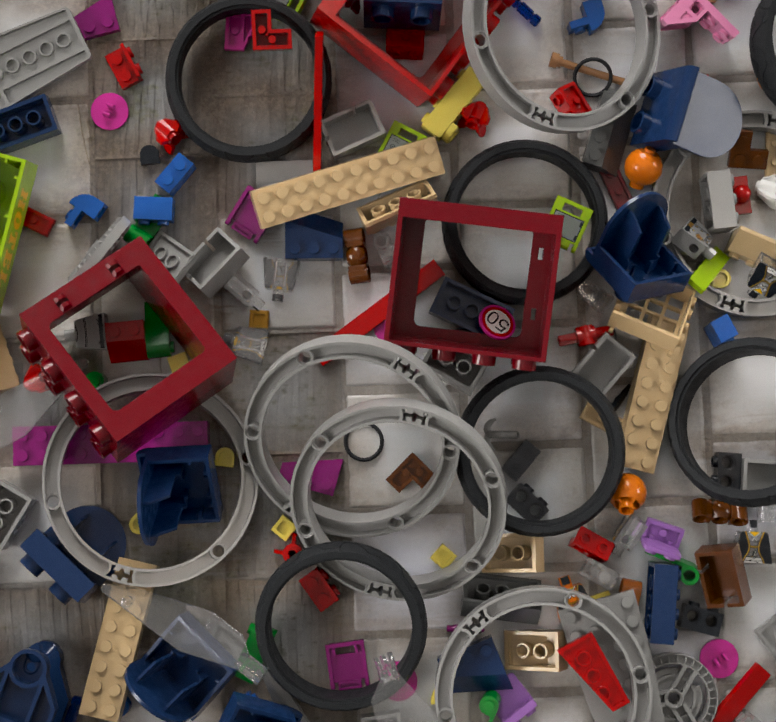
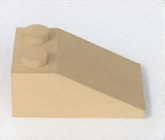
(517, 555)
(534, 650)

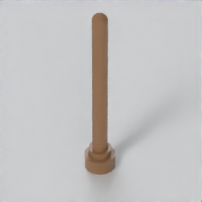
(557, 61)

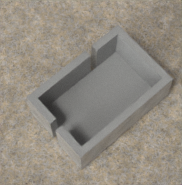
(350, 132)
(216, 267)
(605, 363)
(757, 474)

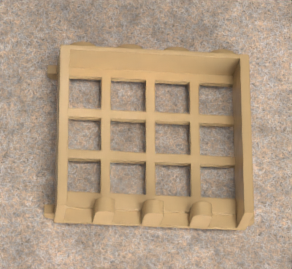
(653, 333)

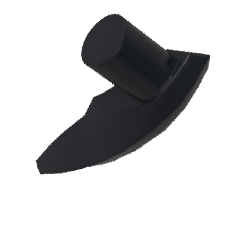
(620, 398)

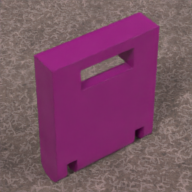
(245, 217)
(347, 667)

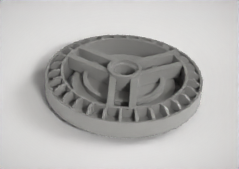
(103, 247)
(688, 695)

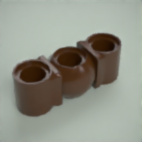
(357, 255)
(718, 512)

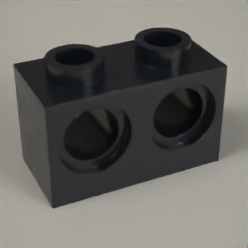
(520, 460)
(732, 472)
(523, 508)
(699, 622)

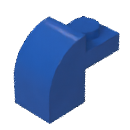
(593, 16)
(84, 205)

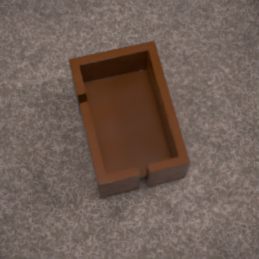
(723, 576)

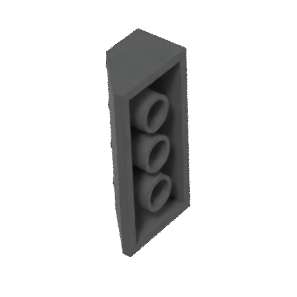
(608, 142)
(488, 585)

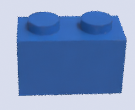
(175, 174)
(154, 210)
(721, 330)

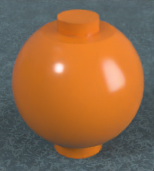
(643, 167)
(629, 494)

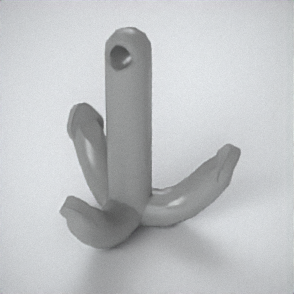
(497, 434)

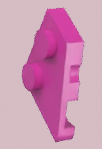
(238, 32)

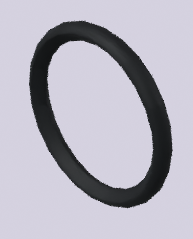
(602, 62)
(368, 458)

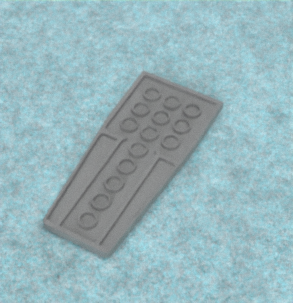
(39, 55)
(627, 609)

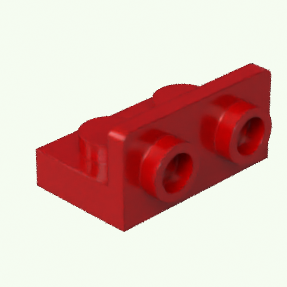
(405, 44)
(124, 68)
(569, 99)
(592, 545)
(319, 589)

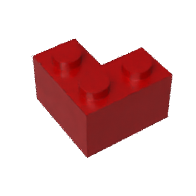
(265, 37)

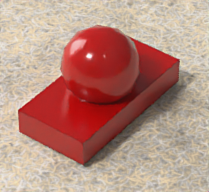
(743, 195)

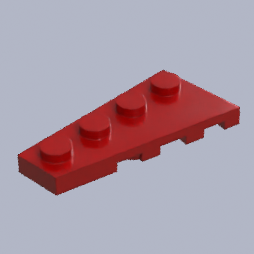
(591, 664)

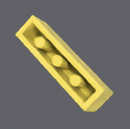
(449, 108)

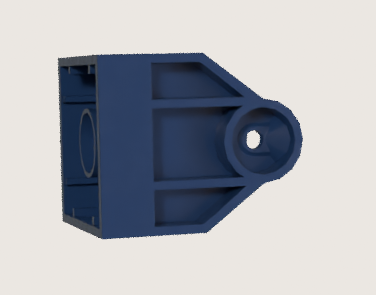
(35, 685)

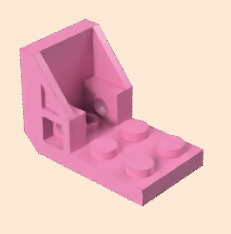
(686, 12)

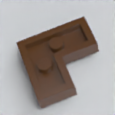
(744, 156)
(410, 469)

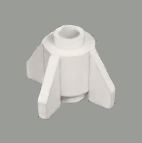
(767, 190)

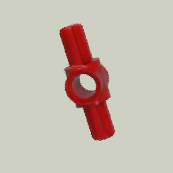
(583, 335)

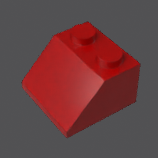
(126, 341)

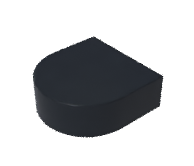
(149, 155)

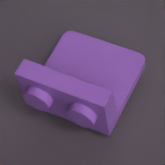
(662, 539)
(515, 702)

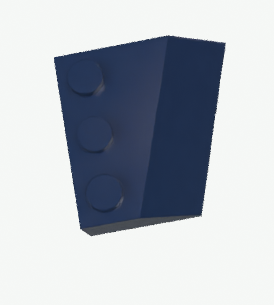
(314, 239)
(481, 668)

